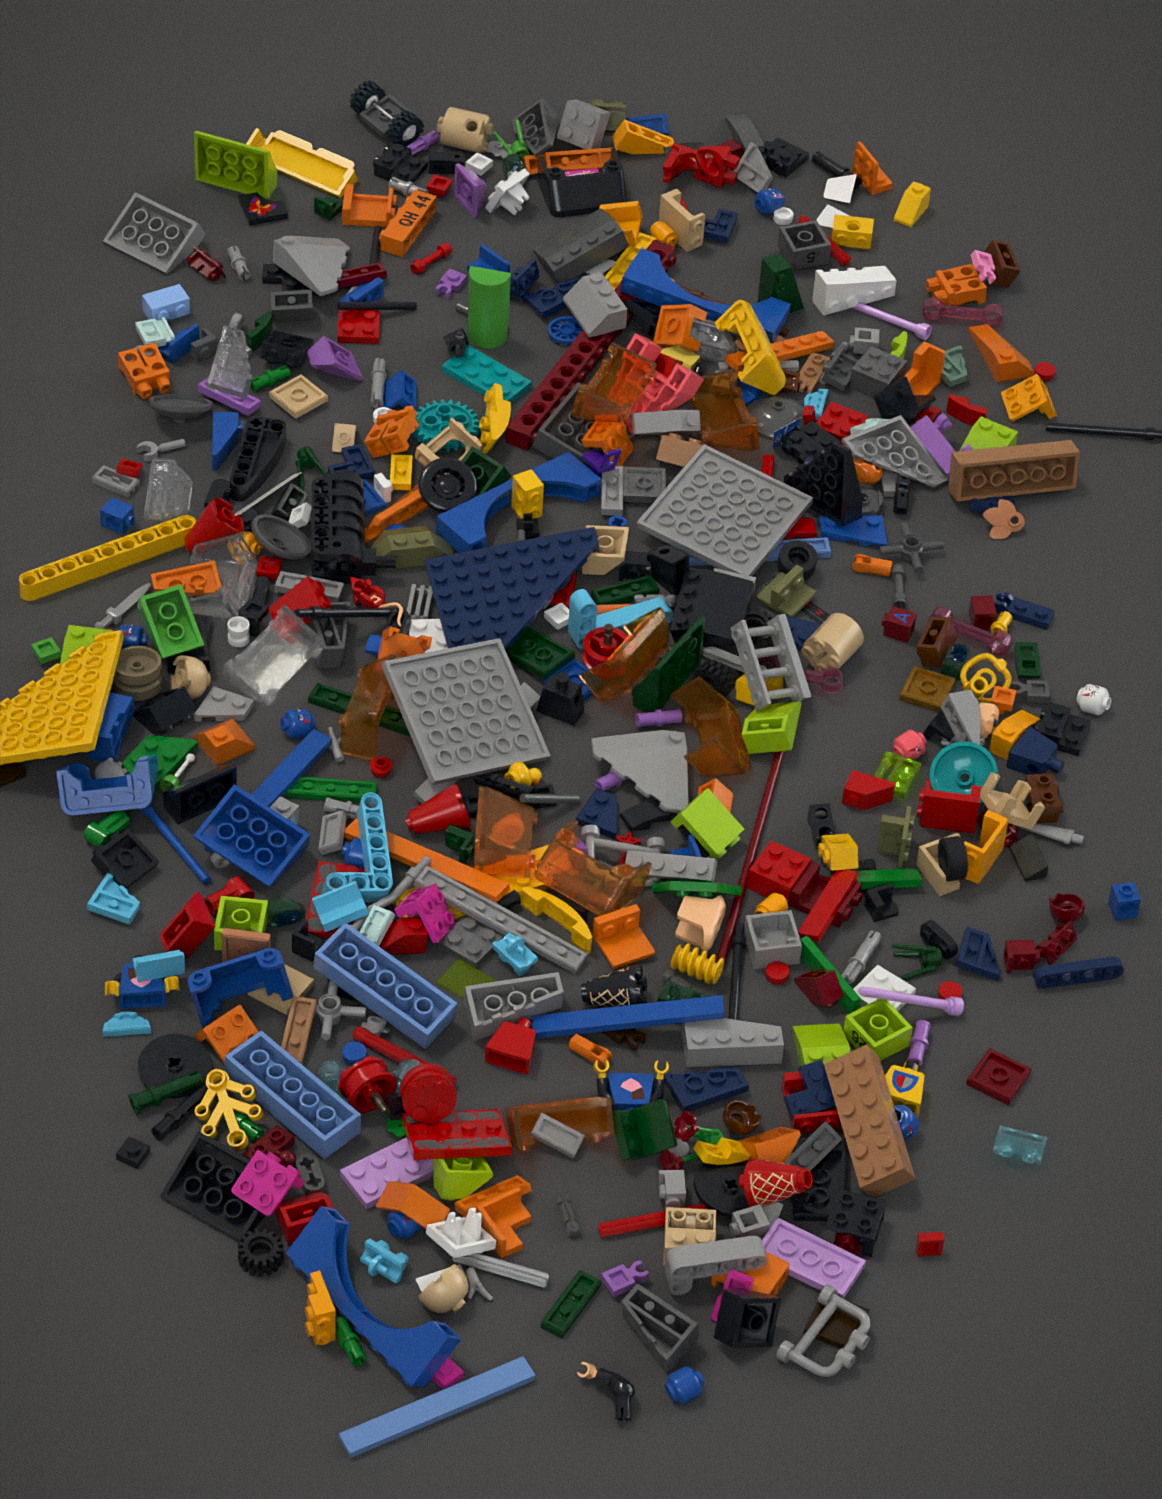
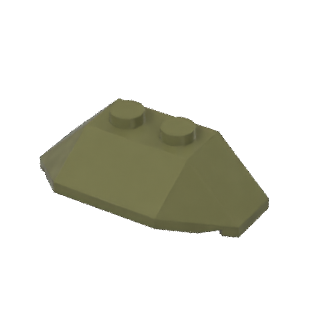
(411, 546)

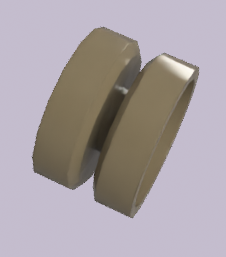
(138, 673)

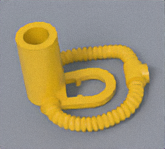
(979, 684)

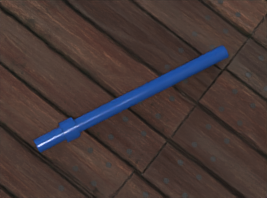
(176, 843)

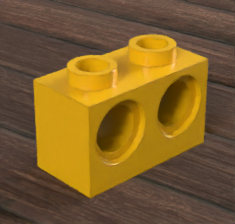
(527, 494)

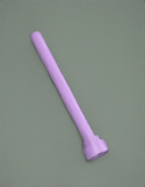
(921, 330)
(953, 1005)

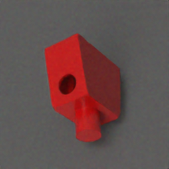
(512, 1046)

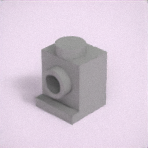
(863, 339)
(672, 1188)
(749, 1222)

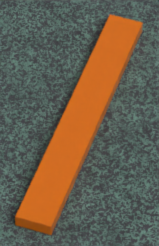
(412, 854)

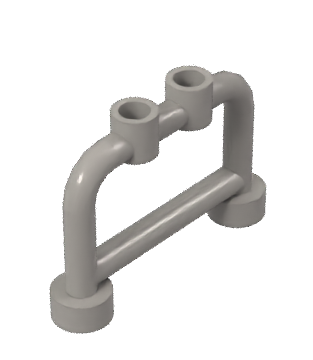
(591, 833)
(844, 1357)

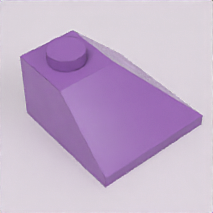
(469, 189)
(334, 359)

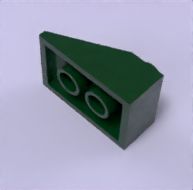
(486, 470)

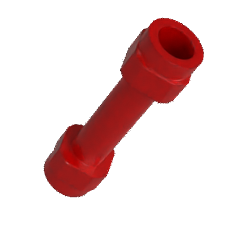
(419, 266)

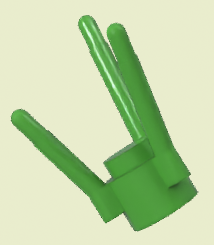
(518, 147)

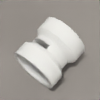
(238, 631)

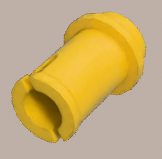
(1002, 622)

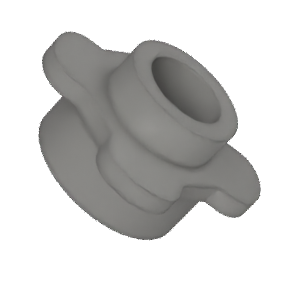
(376, 1025)

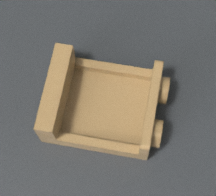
(688, 227)

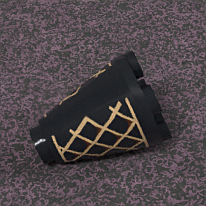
(616, 988)

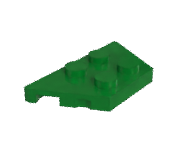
(169, 750)
(704, 889)

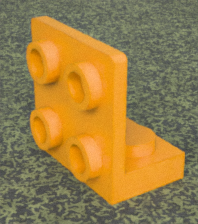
(1028, 397)

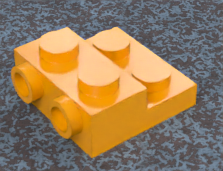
(319, 1311)

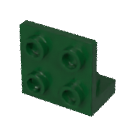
(644, 1130)

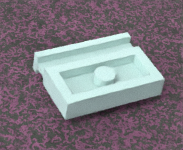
(155, 331)

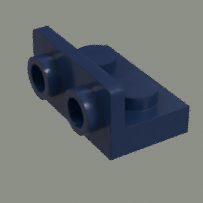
(523, 278)

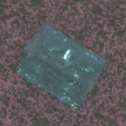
(1020, 1145)

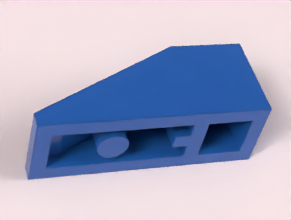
(225, 436)

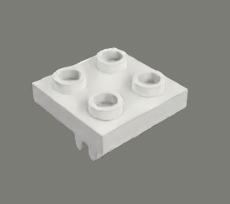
(509, 193)
(461, 1235)

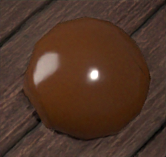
(740, 1117)

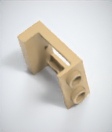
(454, 431)

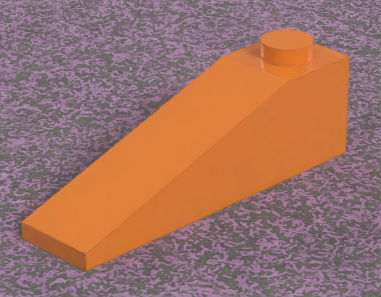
(999, 355)

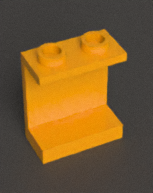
(628, 217)
(992, 844)

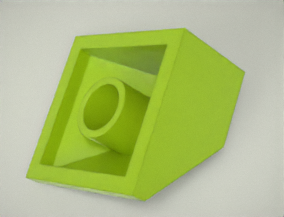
(459, 1176)

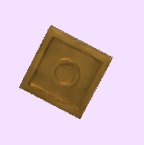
(927, 688)

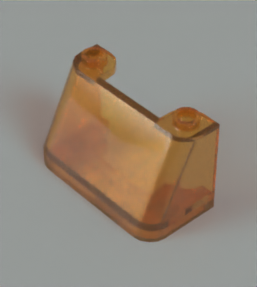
(614, 386)
(724, 413)
(503, 835)

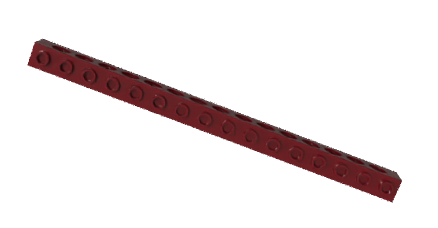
(571, 369)

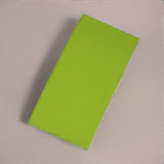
(899, 345)

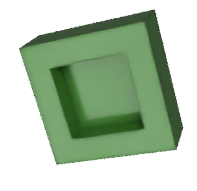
(46, 650)

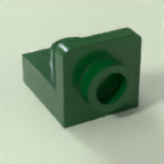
(327, 207)
(460, 841)

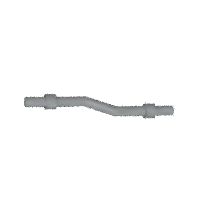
(411, 876)

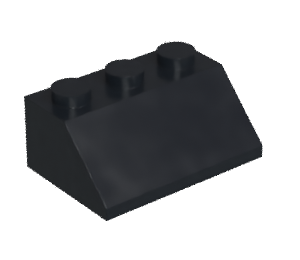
(199, 793)

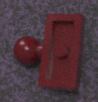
(276, 1142)

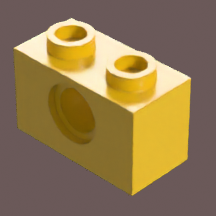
(852, 231)
(839, 851)

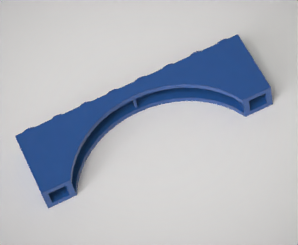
(650, 283)
(562, 477)
(413, 1351)

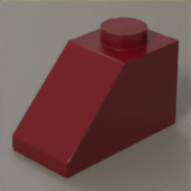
(820, 987)

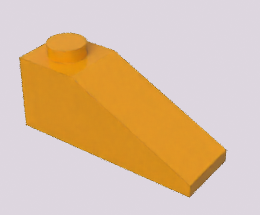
(640, 140)
(1010, 731)

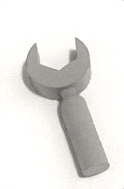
(153, 449)

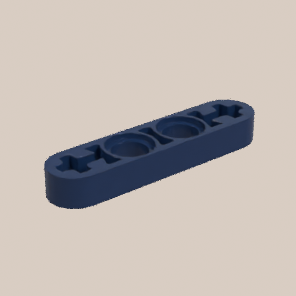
(1052, 975)

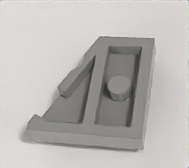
(753, 169)
(224, 706)

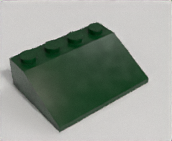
(670, 670)

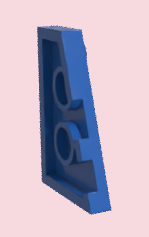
(864, 530)

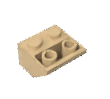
(688, 1227)

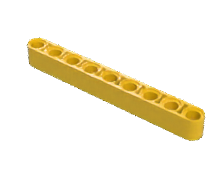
(105, 558)

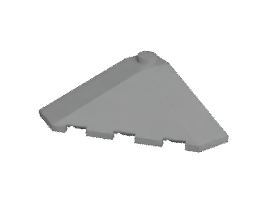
(312, 260)
(896, 448)
(651, 761)

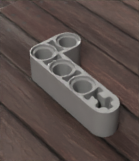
(711, 1259)

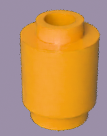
(664, 233)
(773, 903)

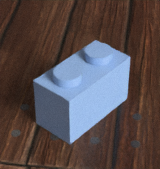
(166, 303)

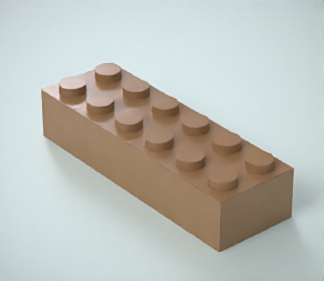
(1013, 470)
(869, 1121)

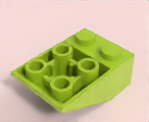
(771, 728)

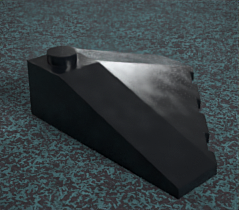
(831, 483)

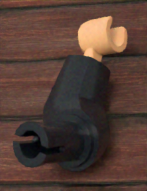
(616, 1385)

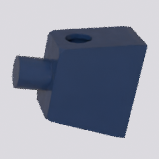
(1034, 754)

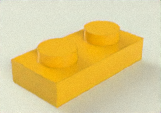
(401, 471)

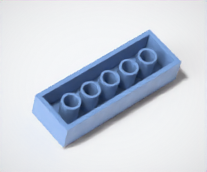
(385, 985)
(293, 1094)

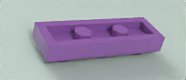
(244, 406)

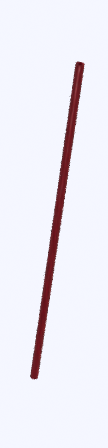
(750, 856)

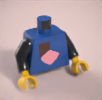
(140, 994)
(630, 1089)

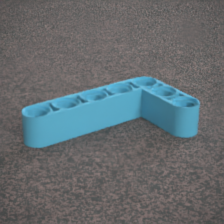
(584, 615)
(372, 857)

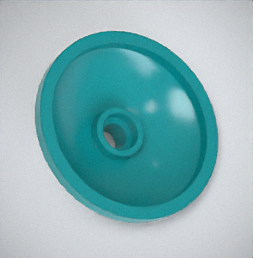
(958, 761)

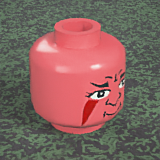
(910, 745)

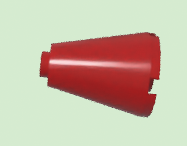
(214, 523)
(439, 812)

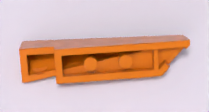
(570, 159)
(397, 513)

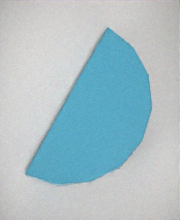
(817, 400)
(126, 1024)

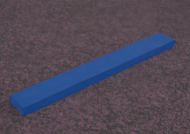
(291, 769)
(628, 1016)

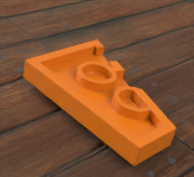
(195, 579)

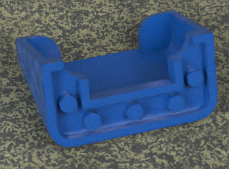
(87, 796)
(236, 978)

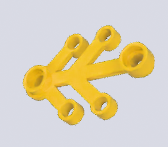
(226, 1106)

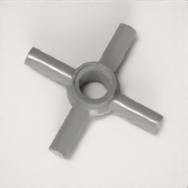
(331, 1009)

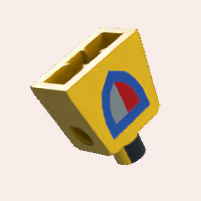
(906, 1085)

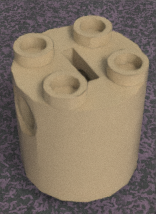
(465, 130)
(833, 642)

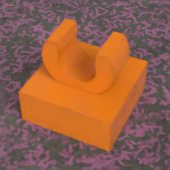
(1003, 699)

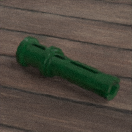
(155, 1095)

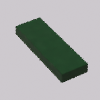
(625, 591)
(570, 1304)

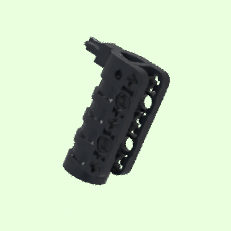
(341, 530)

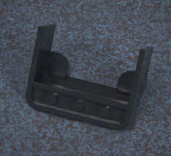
(584, 192)

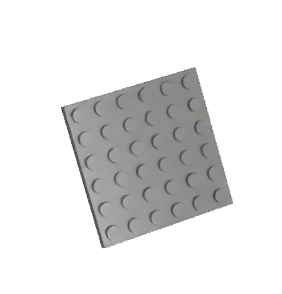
(724, 512)
(465, 711)

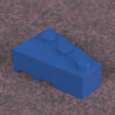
(113, 727)

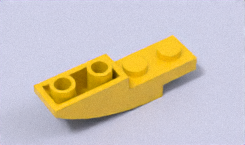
(495, 419)

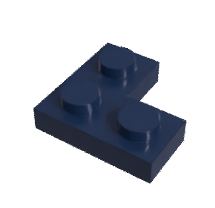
(721, 226)
(356, 461)
(817, 1092)

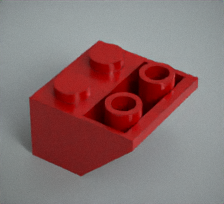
(188, 927)
(297, 1212)

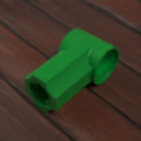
(101, 832)

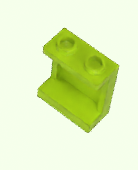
(710, 824)

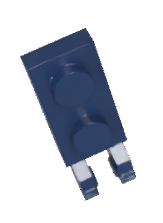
(1024, 610)

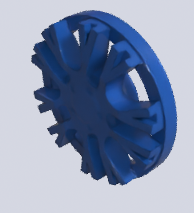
(564, 331)

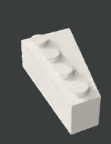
(844, 289)

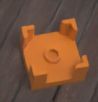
(675, 326)
(402, 644)

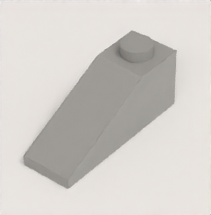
(662, 422)
(963, 715)

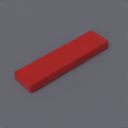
(828, 904)

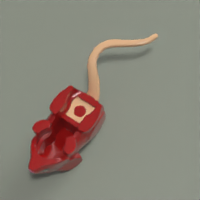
(371, 596)

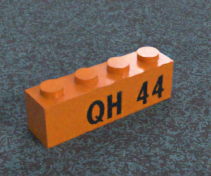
(408, 223)

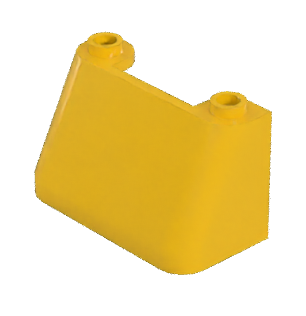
(760, 363)

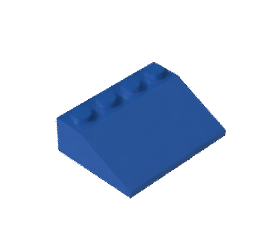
(253, 836)

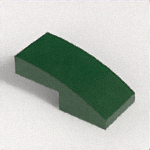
(261, 332)
(1027, 660)

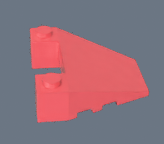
(665, 392)

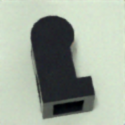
(444, 162)
(218, 488)
(822, 823)

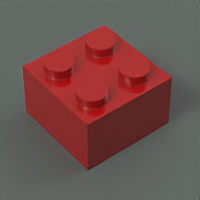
(777, 870)

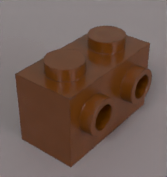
(1004, 261)
(936, 641)
(1045, 791)

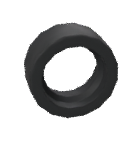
(953, 858)

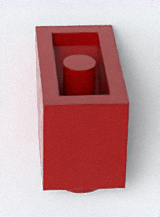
(867, 791)
(405, 936)

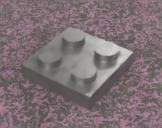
(643, 484)
(470, 941)

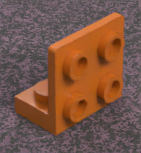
(869, 171)
(609, 437)
(621, 937)
(228, 1031)

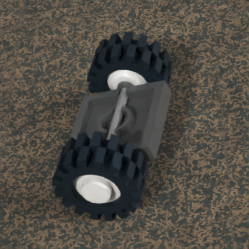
(386, 114)

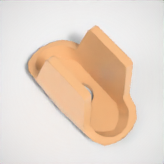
(700, 920)

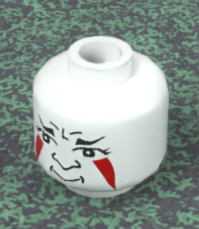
(1093, 699)

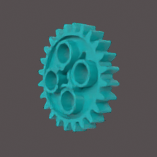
(436, 418)

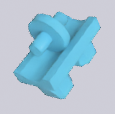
(512, 950)
(383, 1261)

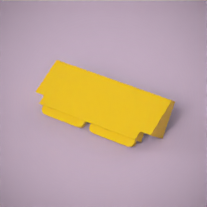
(299, 161)

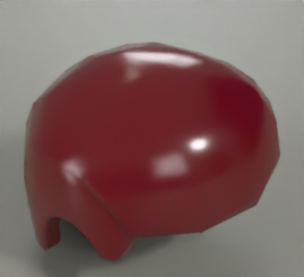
(1066, 907)

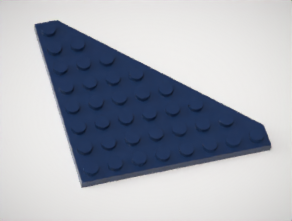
(504, 586)

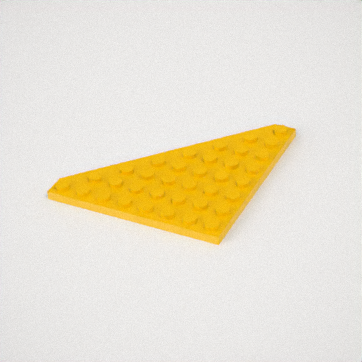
(64, 707)

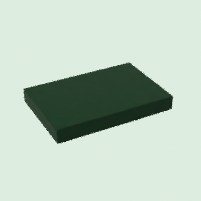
(539, 653)

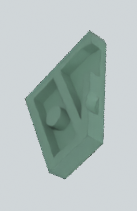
(954, 367)

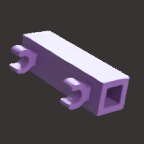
(931, 437)

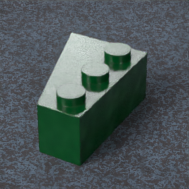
(779, 282)

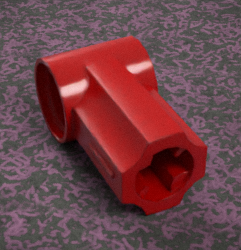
(234, 888)

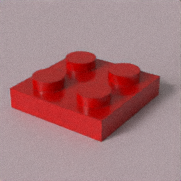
(358, 326)
(839, 419)

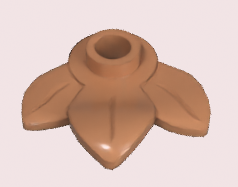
(1000, 519)

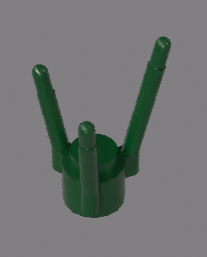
(307, 459)
(927, 956)

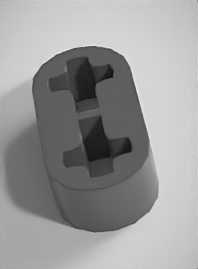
(315, 1173)

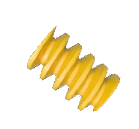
(697, 964)

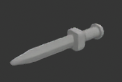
(115, 615)

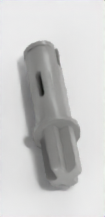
(378, 378)
(857, 963)

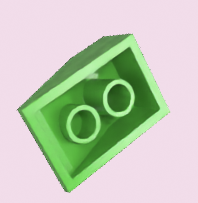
(170, 621)

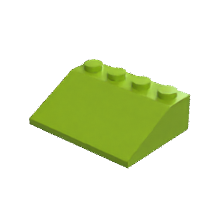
(234, 165)

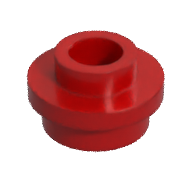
(381, 766)

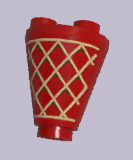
(772, 1181)

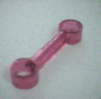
(962, 312)
(977, 633)
(813, 676)

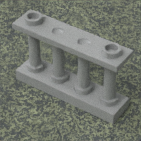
(788, 658)

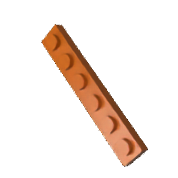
(788, 348)

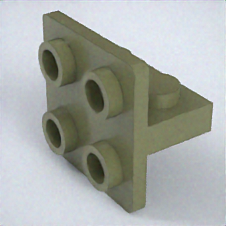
(617, 114)
(787, 592)
(895, 836)

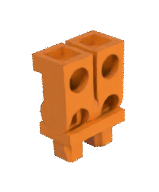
(957, 286)
(145, 372)
(391, 432)

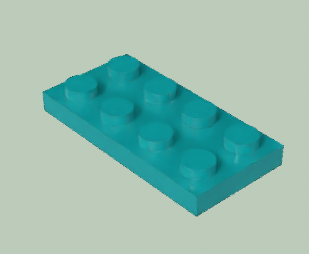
(481, 372)

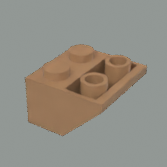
(676, 450)

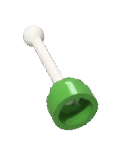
(172, 780)

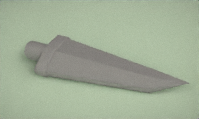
(1059, 834)

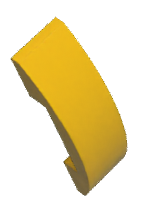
(540, 901)

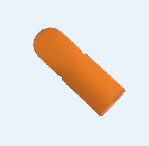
(871, 565)
(589, 1050)

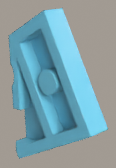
(113, 901)

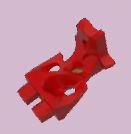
(715, 166)

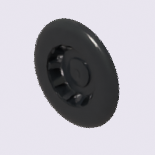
(447, 486)

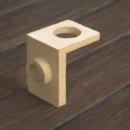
(343, 436)

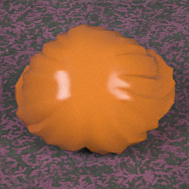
(867, 472)

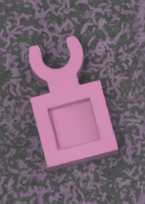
(984, 264)

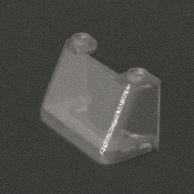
(237, 575)
(273, 657)

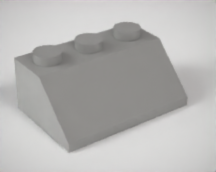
(596, 305)

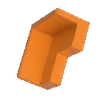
(926, 369)
(412, 1203)
(503, 1216)

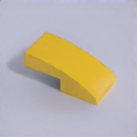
(725, 1152)

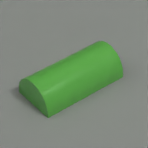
(488, 307)

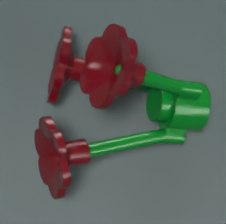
(685, 1129)

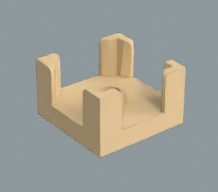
(1011, 804)

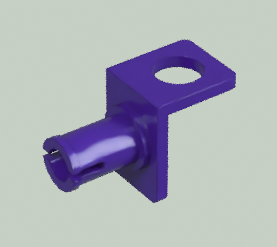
(601, 463)

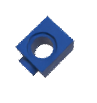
(117, 516)
(1124, 901)

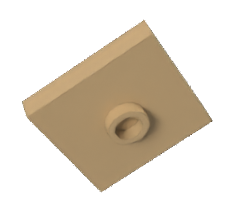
(298, 396)
(299, 984)

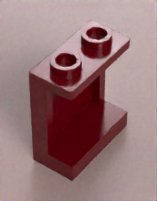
(810, 888)

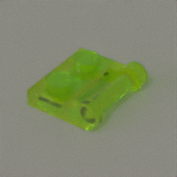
(902, 774)

